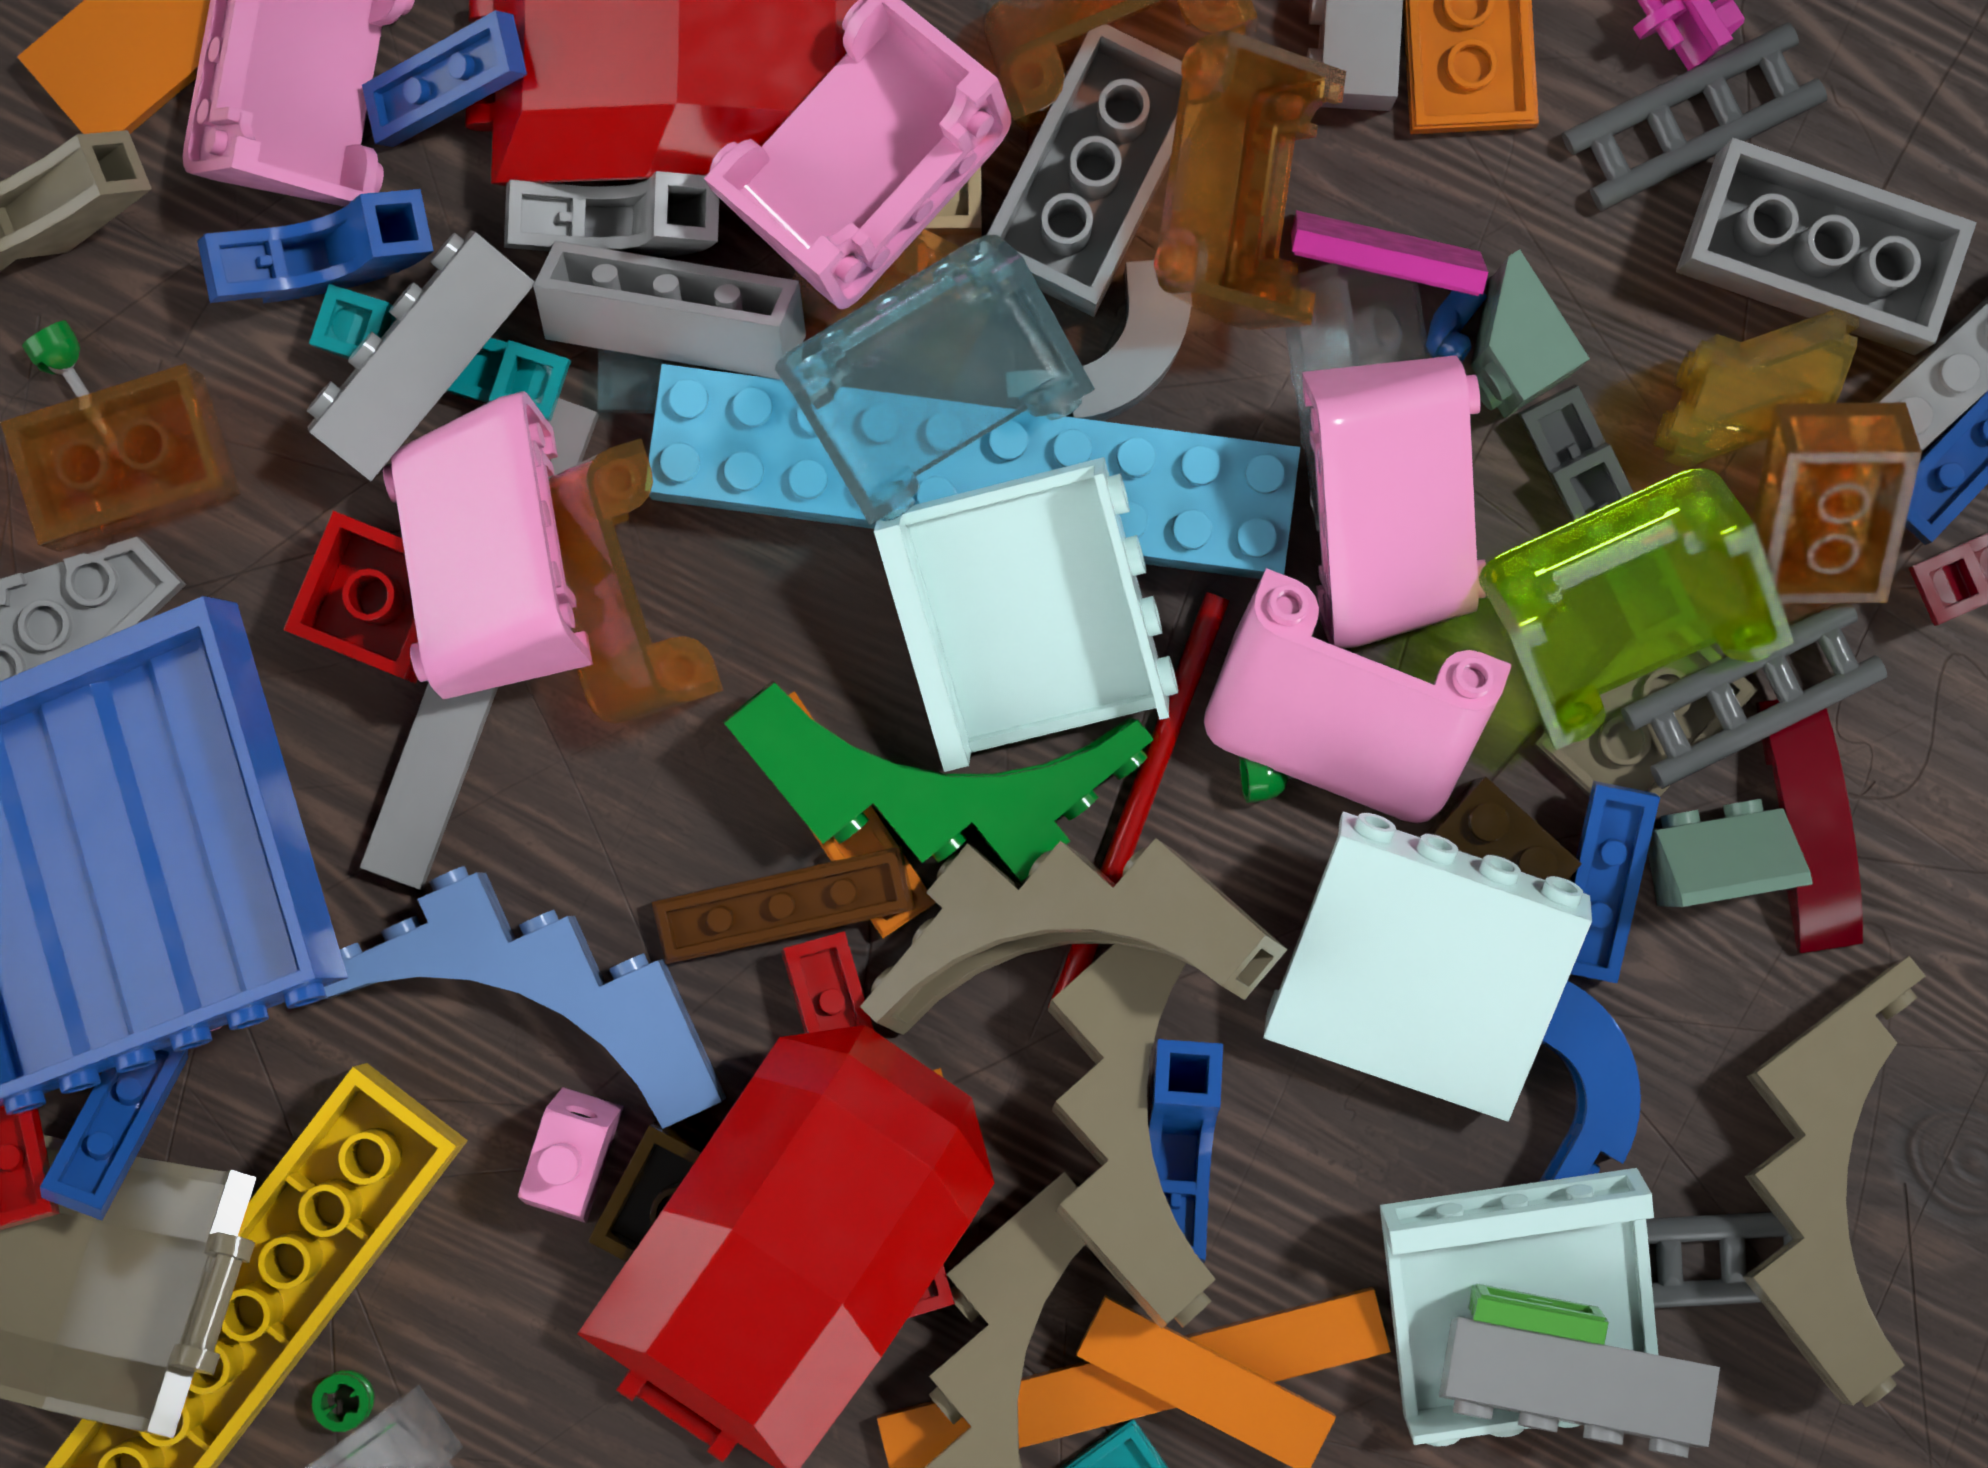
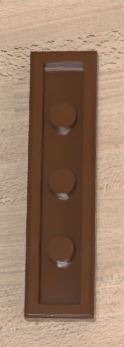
(783, 905)

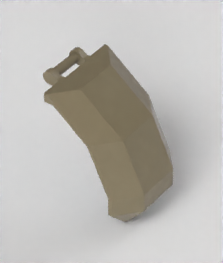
(124, 1307)

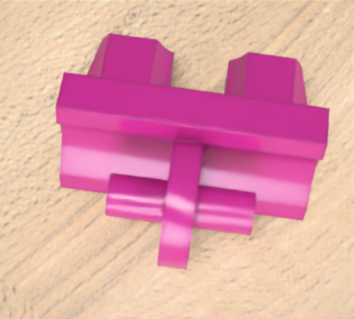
(1690, 26)

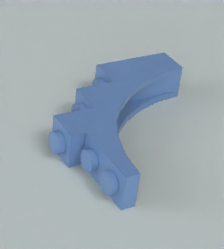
(633, 1016)

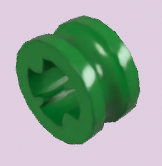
(355, 1416)

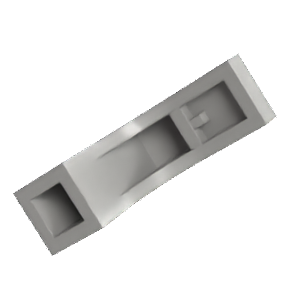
(651, 218)
(1144, 350)

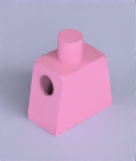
(570, 1154)

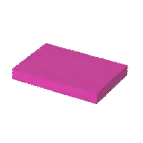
(1388, 253)

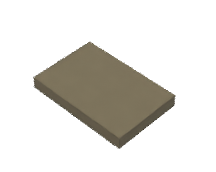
(1625, 756)

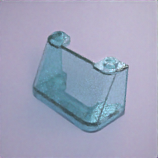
(932, 372)

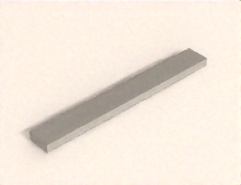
(448, 733)

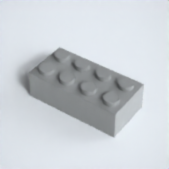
(1093, 167)
(1826, 245)

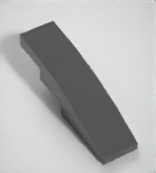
(1575, 453)

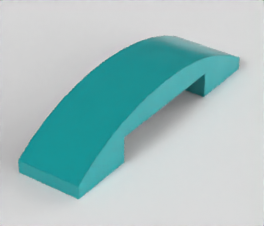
(493, 373)

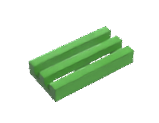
(1538, 1313)

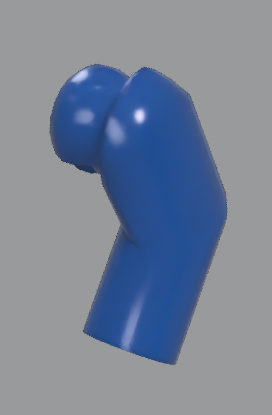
(1448, 321)

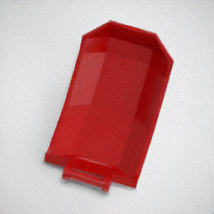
(650, 82)
(796, 1244)

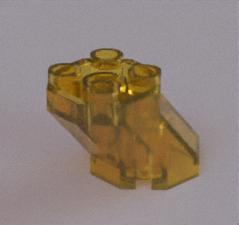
(1736, 384)

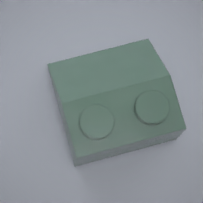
(1521, 340)
(1725, 856)

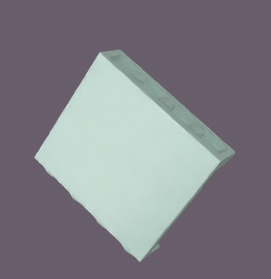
(1025, 609)
(1429, 965)
(1545, 1238)

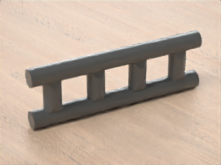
(1711, 80)
(1737, 729)
(1731, 1232)

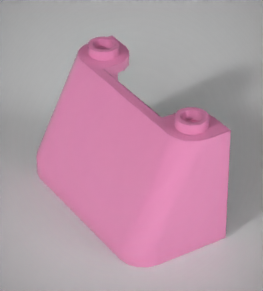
(285, 97)
(867, 151)
(1394, 496)
(485, 551)
(1343, 715)

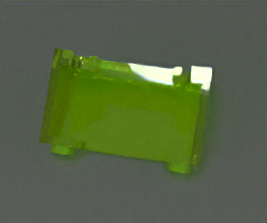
(1632, 596)

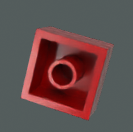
(358, 597)

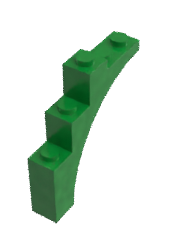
(928, 809)

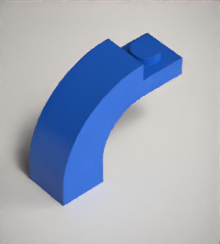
(347, 248)
(1603, 1082)
(1182, 1127)

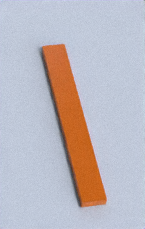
(1089, 1398)

